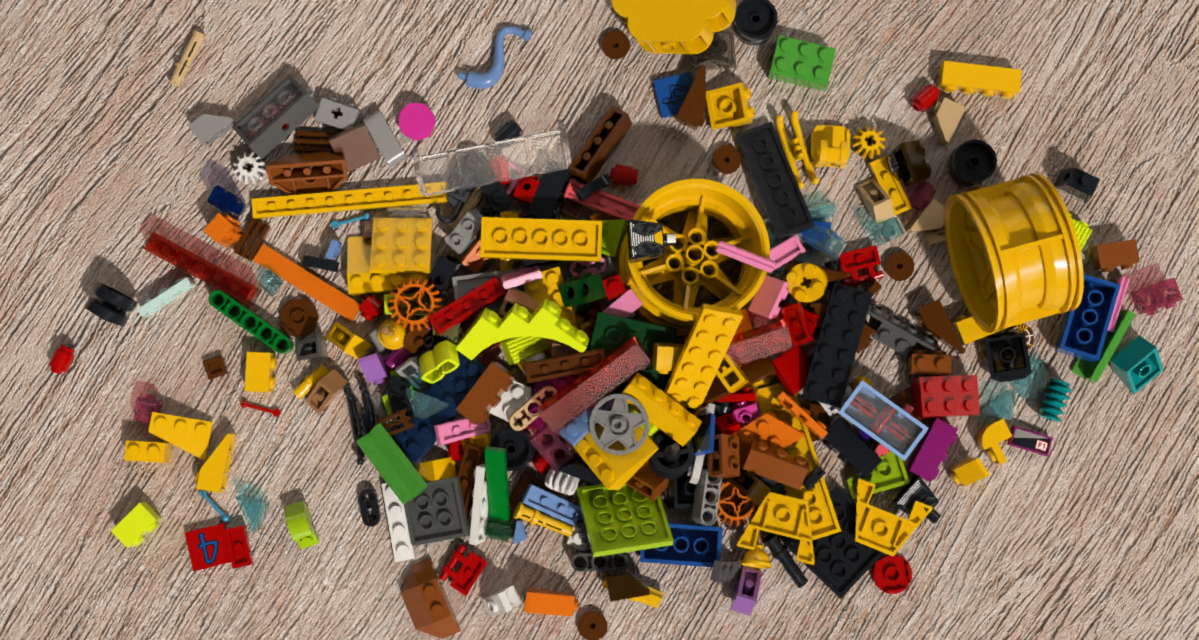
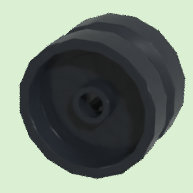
(754, 32)
(960, 164)
(110, 305)
(524, 449)

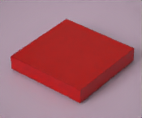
(792, 369)

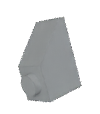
(210, 127)

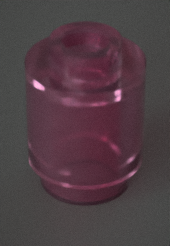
(922, 195)

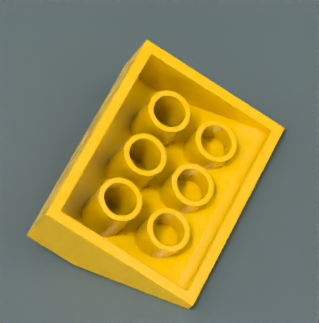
(359, 276)
(610, 468)

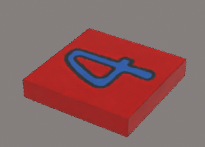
(208, 547)

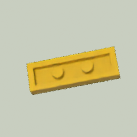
(890, 185)

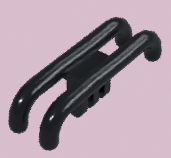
(360, 423)

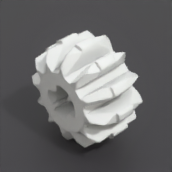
(242, 167)
(561, 482)

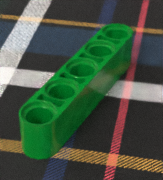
(242, 320)

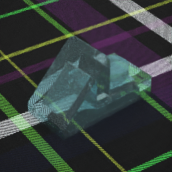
(886, 231)

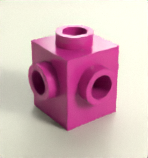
(745, 411)

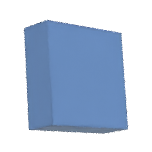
(333, 250)

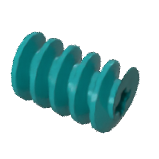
(1055, 400)

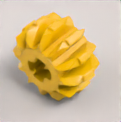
(875, 140)

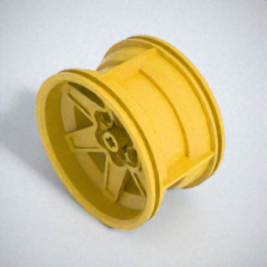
(699, 199)
(1014, 252)

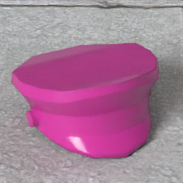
(416, 121)

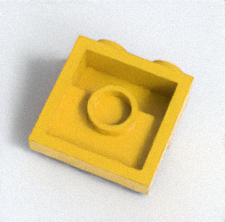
(729, 106)

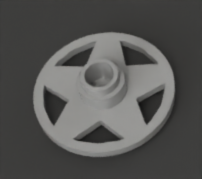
(619, 424)

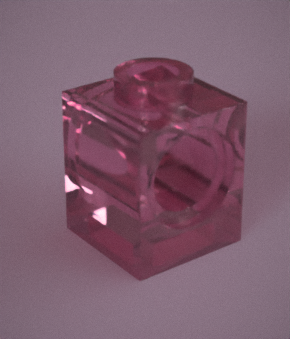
(146, 406)

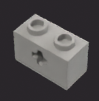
(329, 107)
(465, 232)

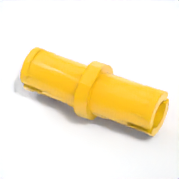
(310, 381)

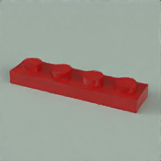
(467, 306)

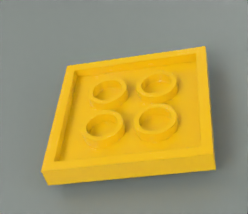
(401, 245)

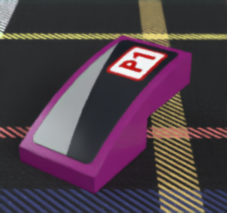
(1030, 441)

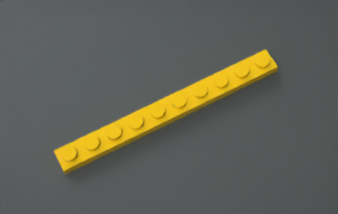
(342, 201)

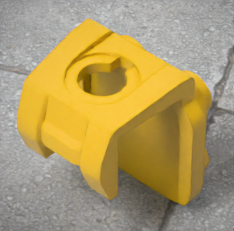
(830, 146)

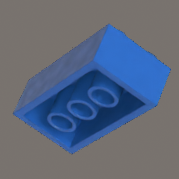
(1086, 326)
(691, 546)

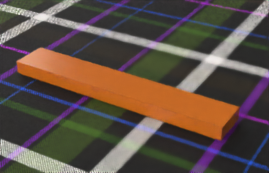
(307, 282)

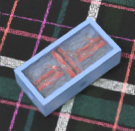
(883, 420)

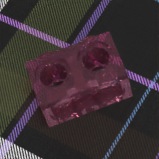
(1156, 295)
(547, 449)

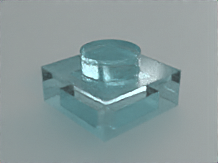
(270, 282)

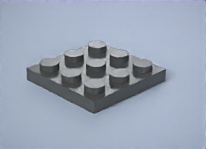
(437, 513)

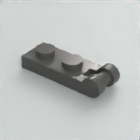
(725, 571)

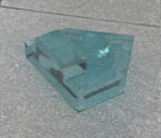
(1034, 383)

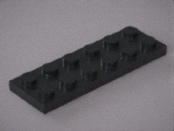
(774, 181)
(836, 345)

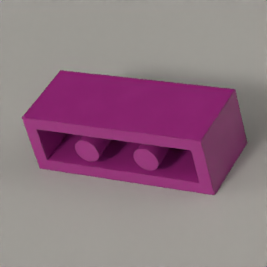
(932, 450)

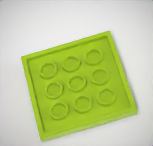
(622, 520)

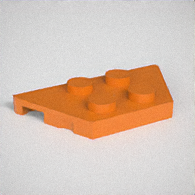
(767, 429)

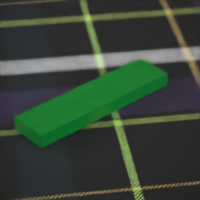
(497, 483)

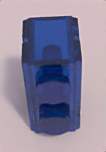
(227, 201)

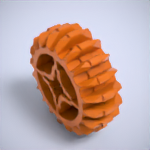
(410, 311)
(736, 509)

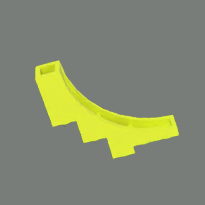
(519, 322)

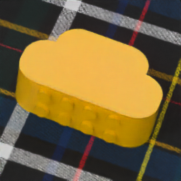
(675, 24)

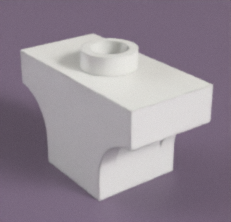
(501, 601)

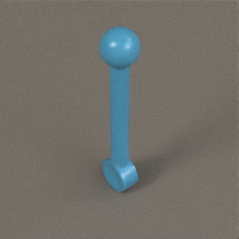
(334, 224)
(225, 517)

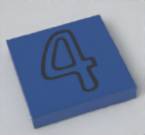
(672, 93)

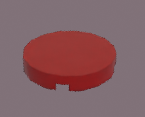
(891, 574)

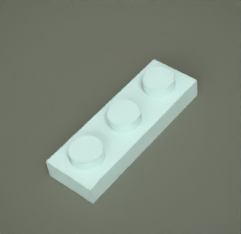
(166, 296)

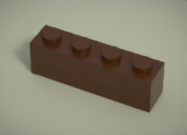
(600, 145)

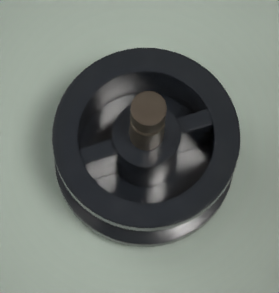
(671, 458)

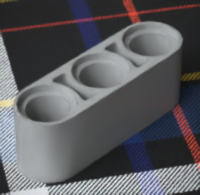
(384, 138)
(700, 503)

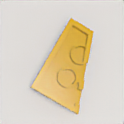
(182, 432)

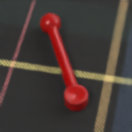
(276, 412)

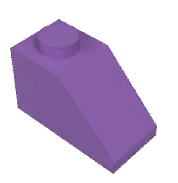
(374, 368)
(746, 590)

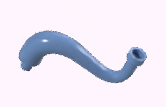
(491, 77)

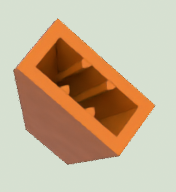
(550, 602)

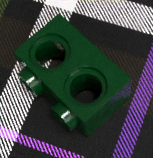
(582, 290)

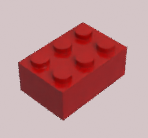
(945, 396)

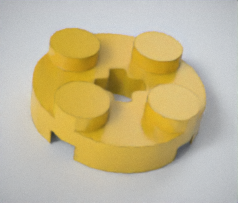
(817, 286)

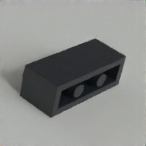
(549, 194)
(851, 450)

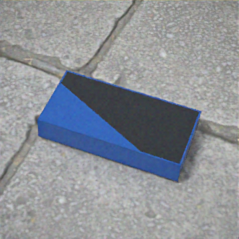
(705, 435)

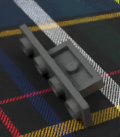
(898, 334)

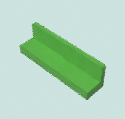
(1093, 371)
(392, 464)

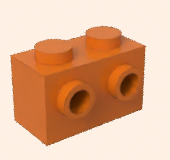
(224, 230)

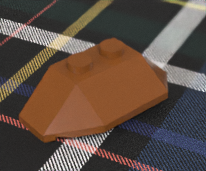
(308, 173)
(428, 601)

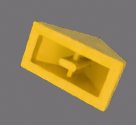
(437, 469)

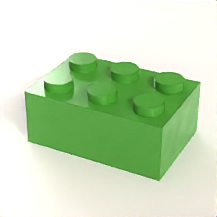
(801, 63)

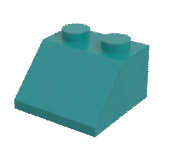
(1137, 364)

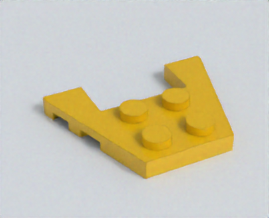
(784, 517)
(880, 528)

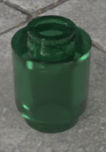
(499, 530)

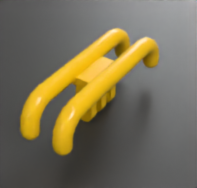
(796, 149)

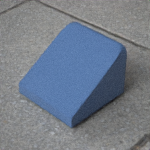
(520, 532)

